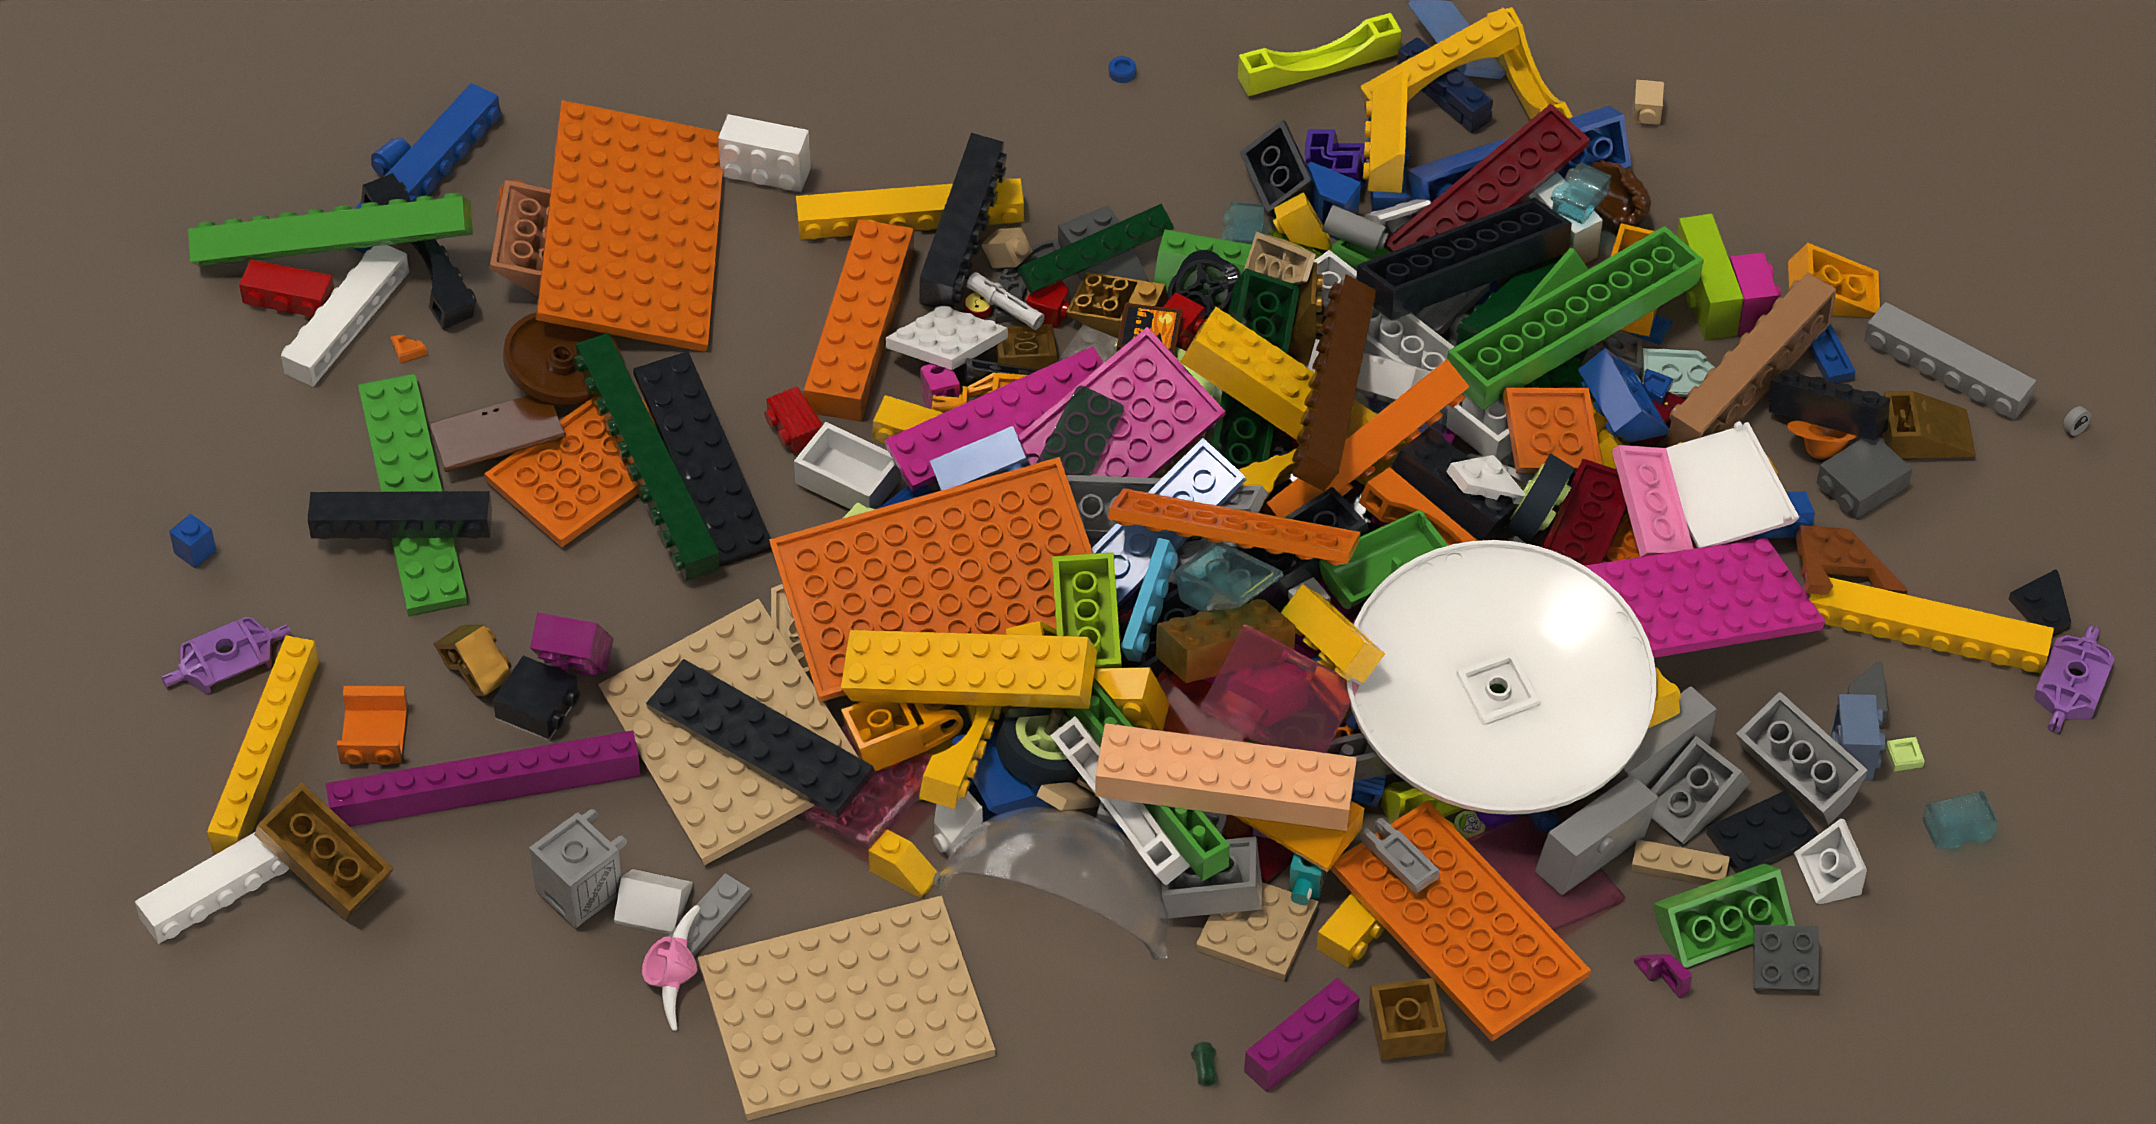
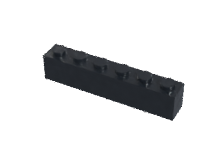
(400, 514)

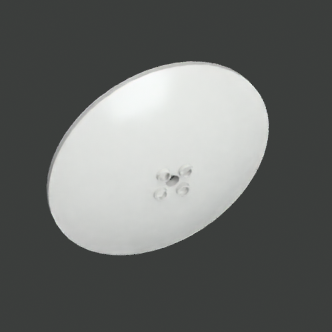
(1515, 618)

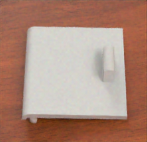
(1728, 487)

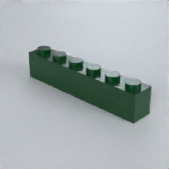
(1505, 300)

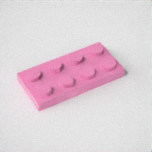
(1652, 499)

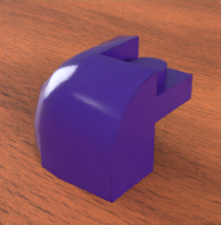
(1343, 158)

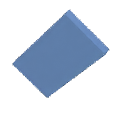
(1444, 20)

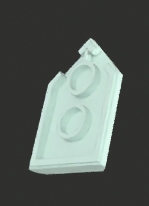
(1684, 366)

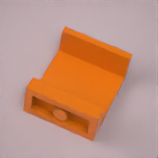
(373, 725)

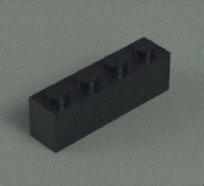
(1829, 404)

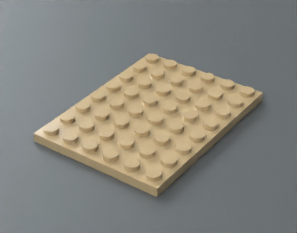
(709, 792)
(845, 1007)

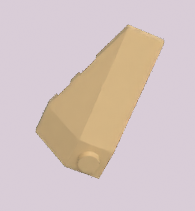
(1280, 259)

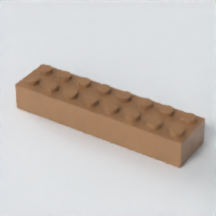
(1759, 357)

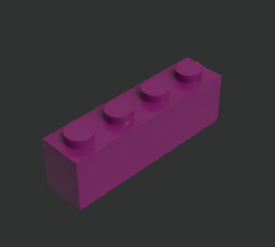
(1301, 1034)

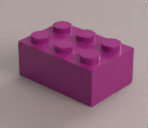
(572, 644)

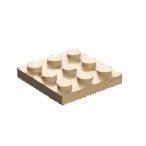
(1260, 938)

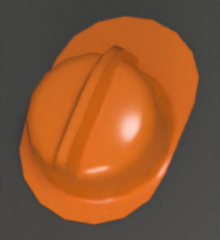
(1820, 441)

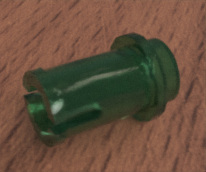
(1204, 1055)

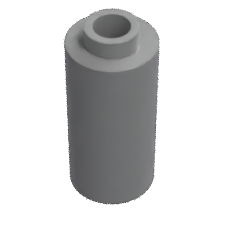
(1355, 229)

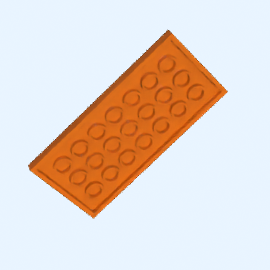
(1465, 926)

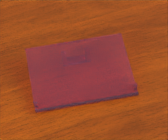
(1277, 695)
(1514, 854)

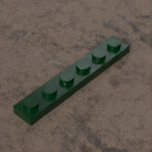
(1095, 249)

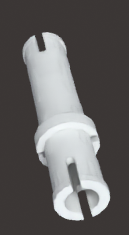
(995, 294)

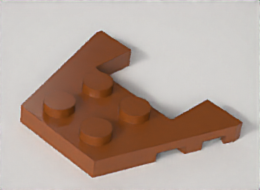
(1839, 553)

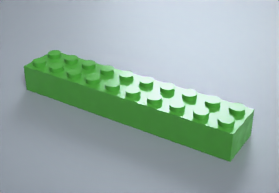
(1576, 316)

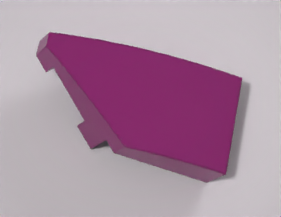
(1669, 969)

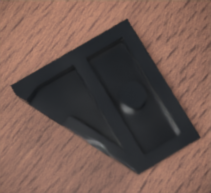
(2043, 602)

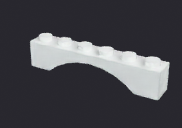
(1132, 817)

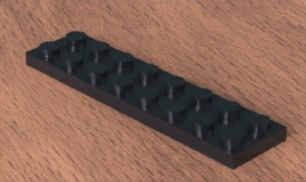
(703, 456)
(761, 738)

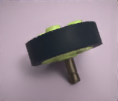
(1542, 493)
(1031, 752)

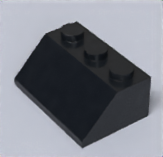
(1277, 167)

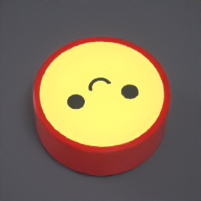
(977, 306)

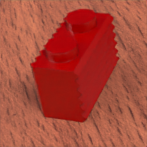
(792, 418)

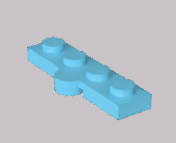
(1150, 600)

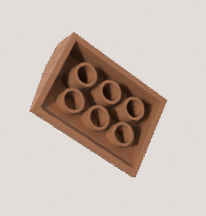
(521, 234)

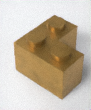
(476, 656)

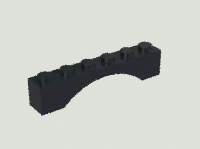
(449, 296)

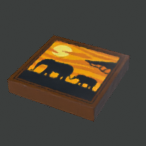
(1160, 320)

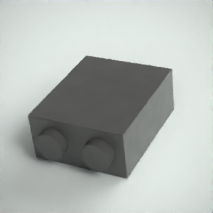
(1863, 476)

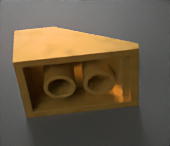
(1028, 347)

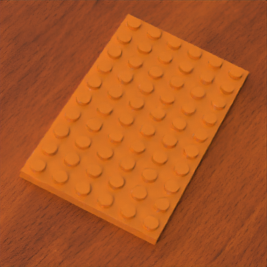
(631, 227)
(931, 564)

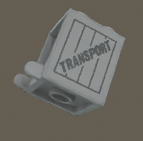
(577, 868)

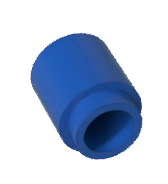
(389, 155)

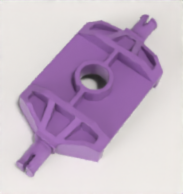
(205, 666)
(2068, 694)

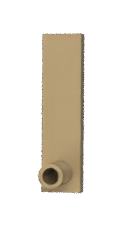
(1068, 796)

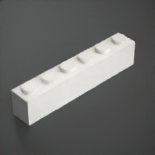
(344, 314)
(208, 887)

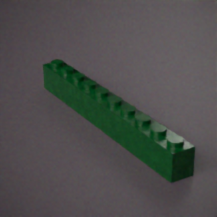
(646, 457)

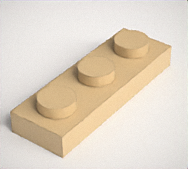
(1678, 863)

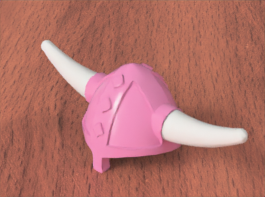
(671, 964)

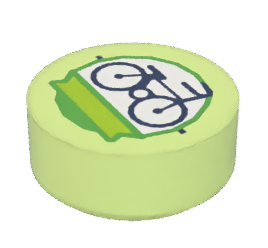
(1469, 824)

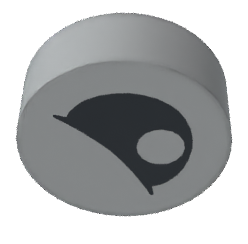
(2077, 420)

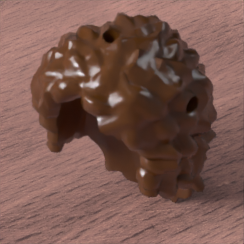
(1626, 199)

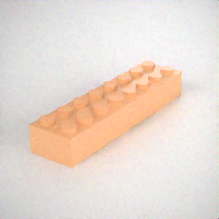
(1225, 777)

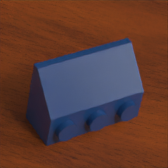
(1621, 398)
(998, 785)

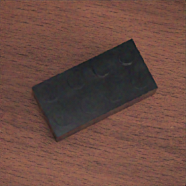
(1424, 467)

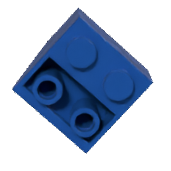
(1332, 189)

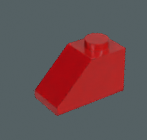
(1051, 302)

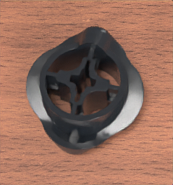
(1199, 261)

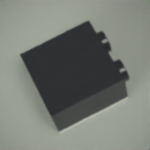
(536, 698)

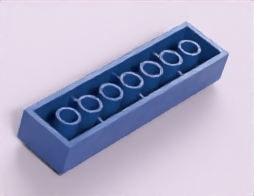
(1603, 127)

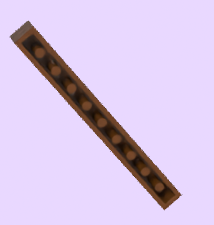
(1333, 382)

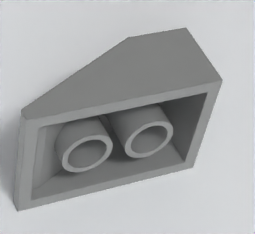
(1696, 790)

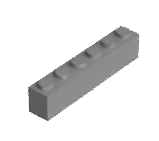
(1950, 360)

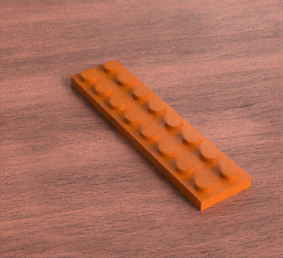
(1234, 525)

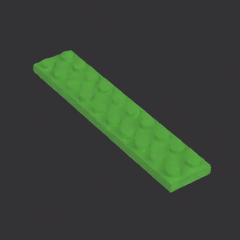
(404, 464)

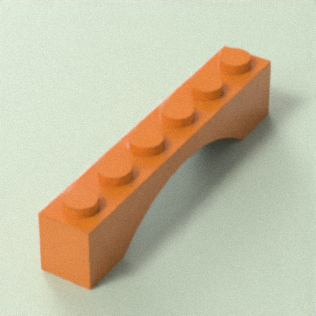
(1392, 498)

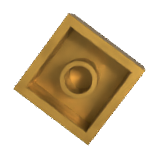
(1407, 1019)

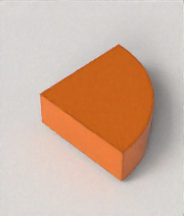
(407, 349)

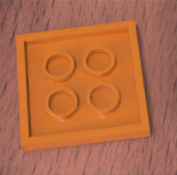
(1551, 423)

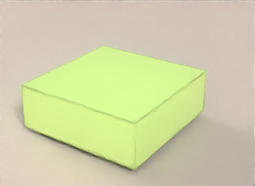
(1904, 754)

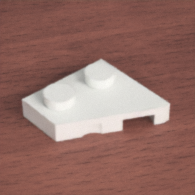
(1486, 478)

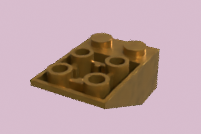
(1102, 300)
(1306, 321)
(1927, 427)

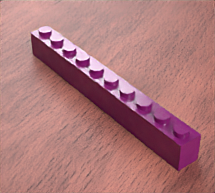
(484, 779)

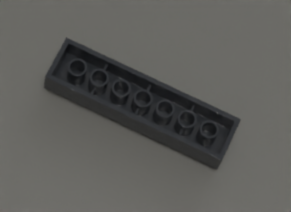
(1465, 257)

